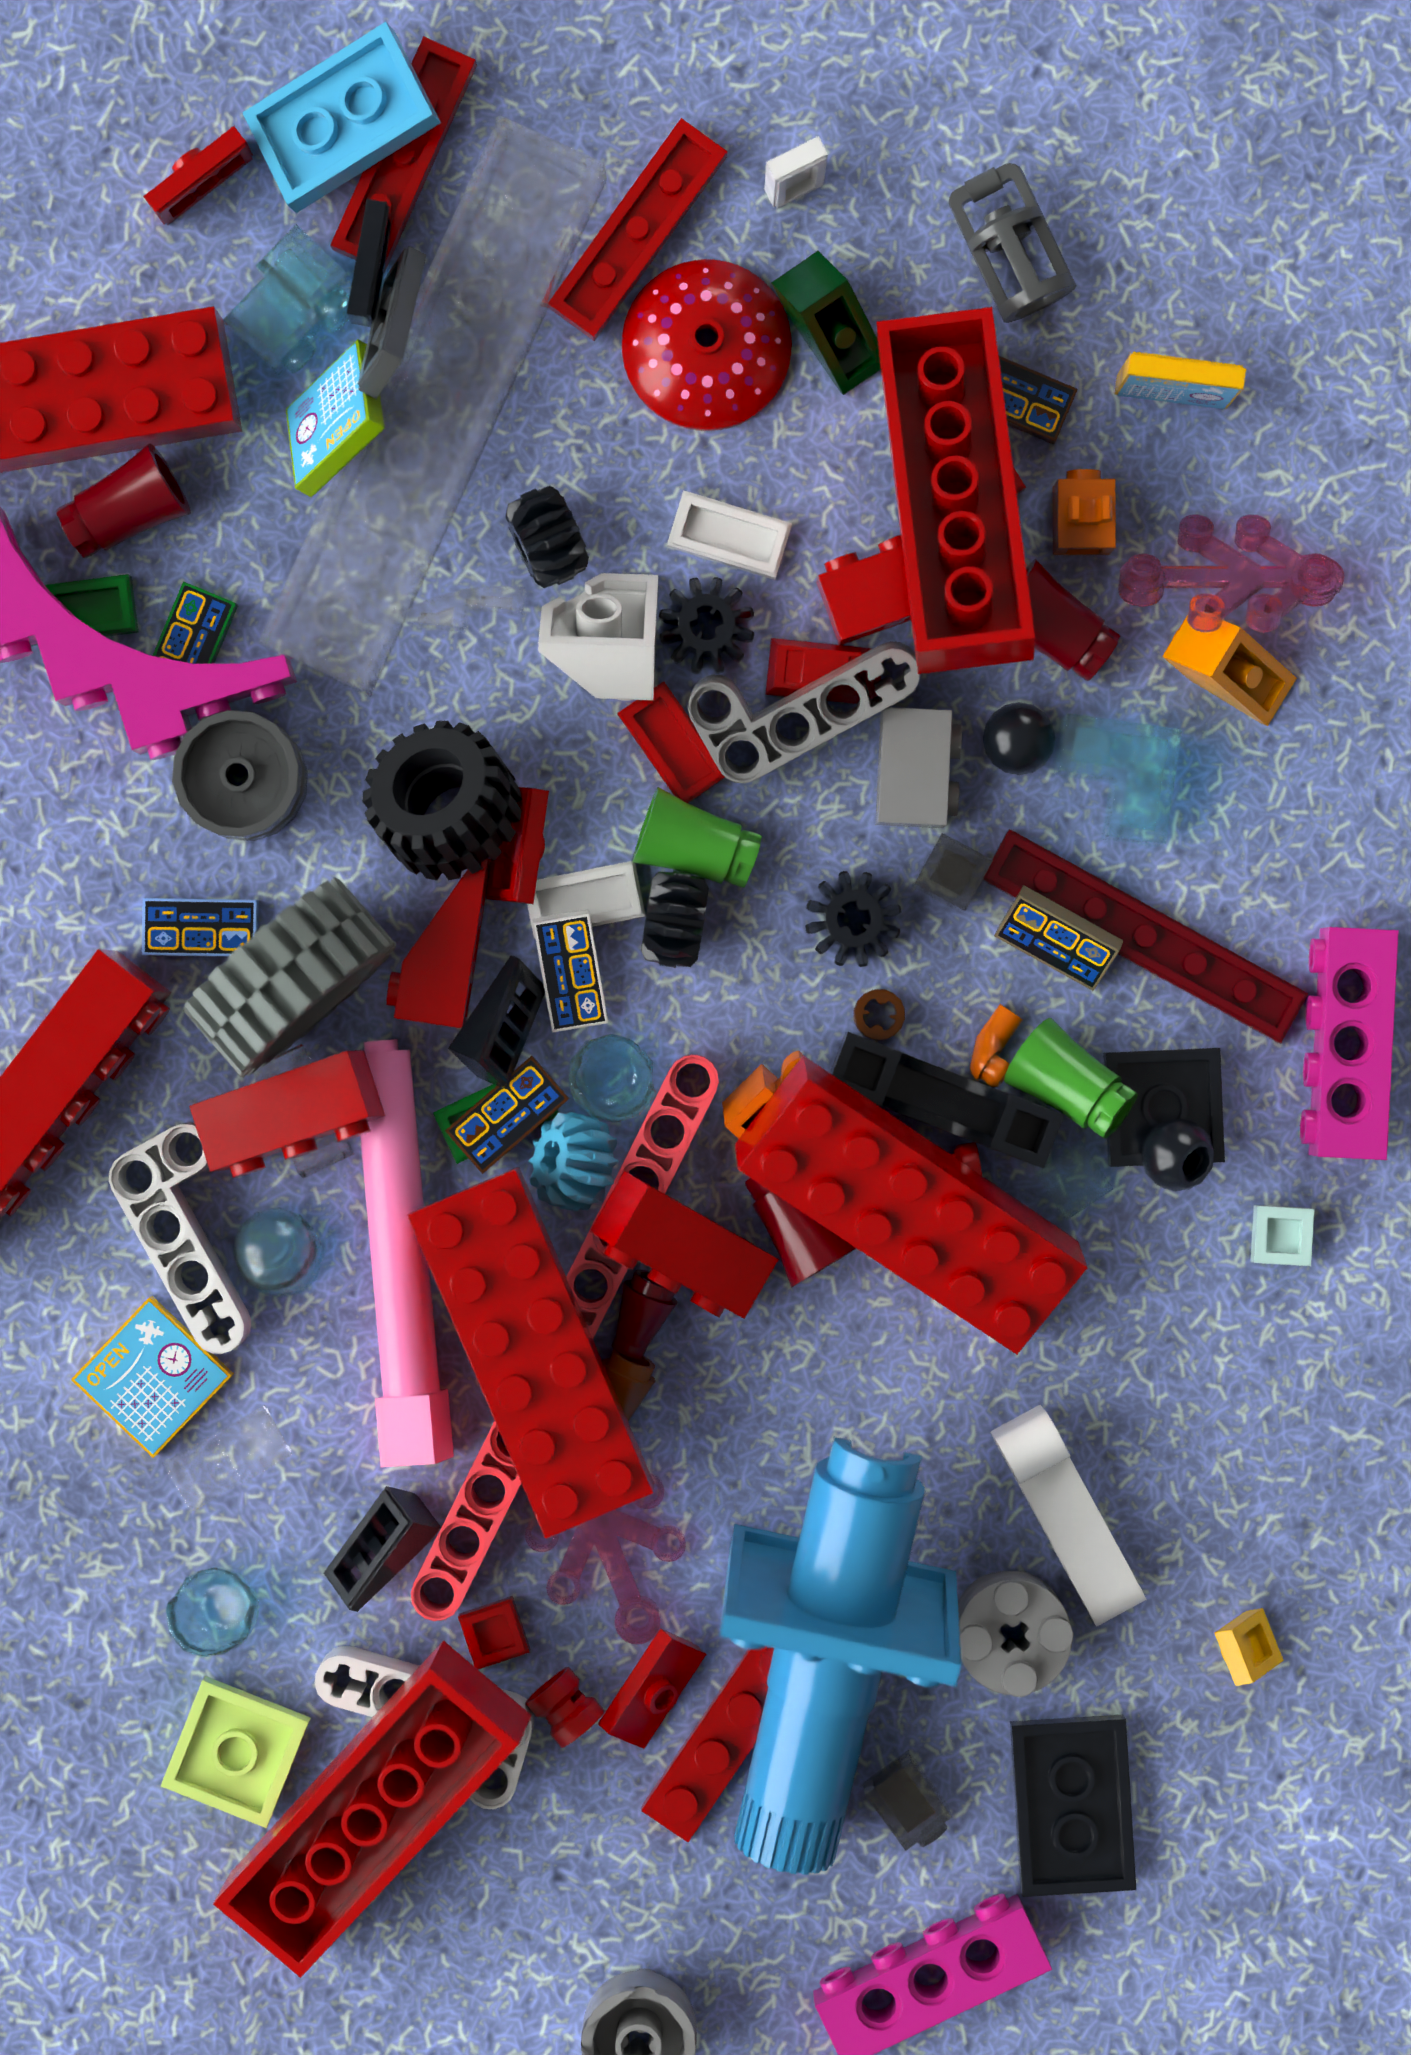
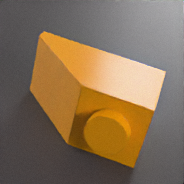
(1231, 668)

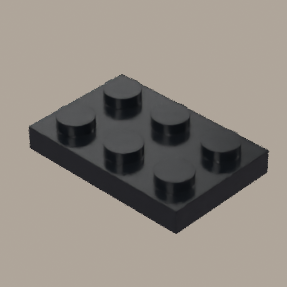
(1073, 1805)

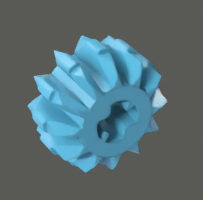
(573, 1161)

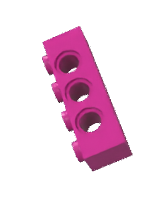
(1374, 958)
(916, 2006)

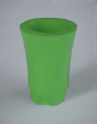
(695, 842)
(1070, 1080)

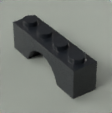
(947, 1100)

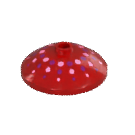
(697, 383)

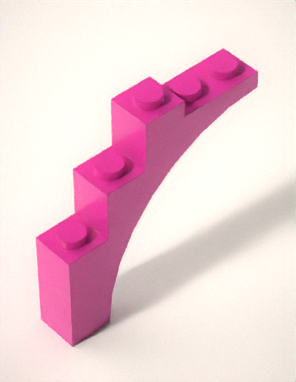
(84, 665)

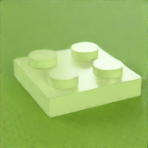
(235, 1752)

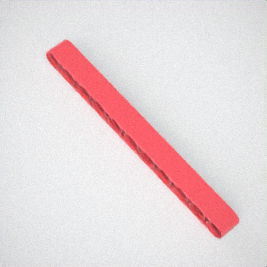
(493, 1457)

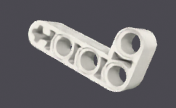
(191, 1243)
(1068, 1515)
(351, 1698)

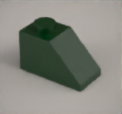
(830, 320)

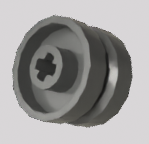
(274, 781)

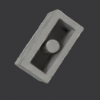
(916, 767)

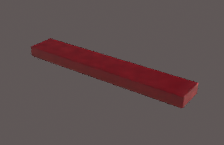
(1152, 938)

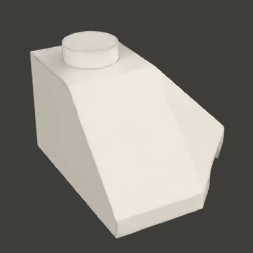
(605, 636)

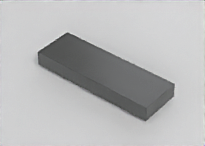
(391, 322)

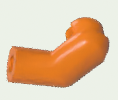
(989, 1044)

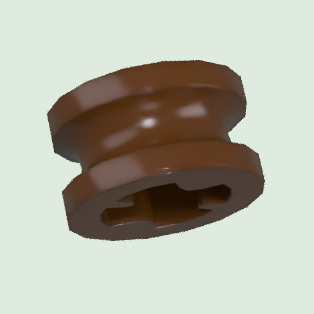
(881, 997)

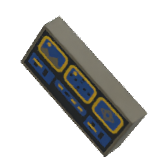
(1058, 938)

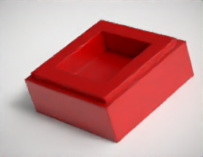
(494, 1633)

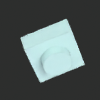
(1282, 1235)

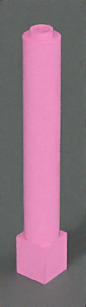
(413, 1408)

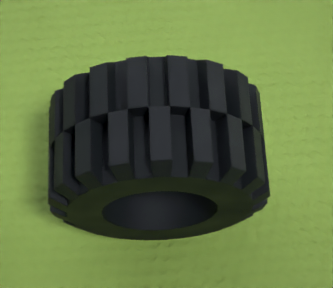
(420, 771)

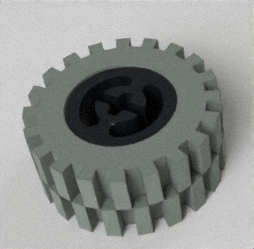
(289, 976)

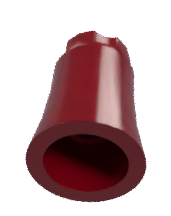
(123, 504)
(1066, 627)
(799, 1240)

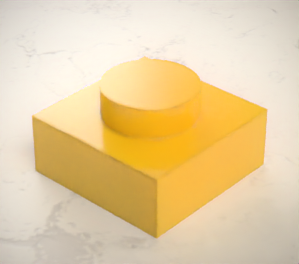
(1248, 1646)

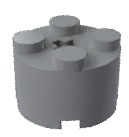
(1020, 1664)
(640, 2003)

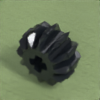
(547, 536)
(689, 618)
(863, 902)
(674, 919)

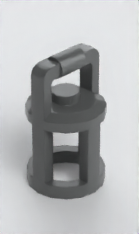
(1005, 231)

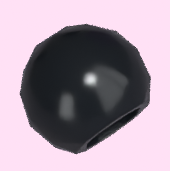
(1019, 738)
(1177, 1154)

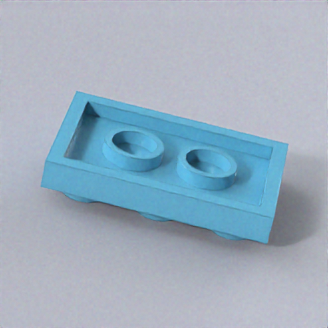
(341, 117)

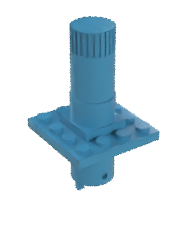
(838, 1616)

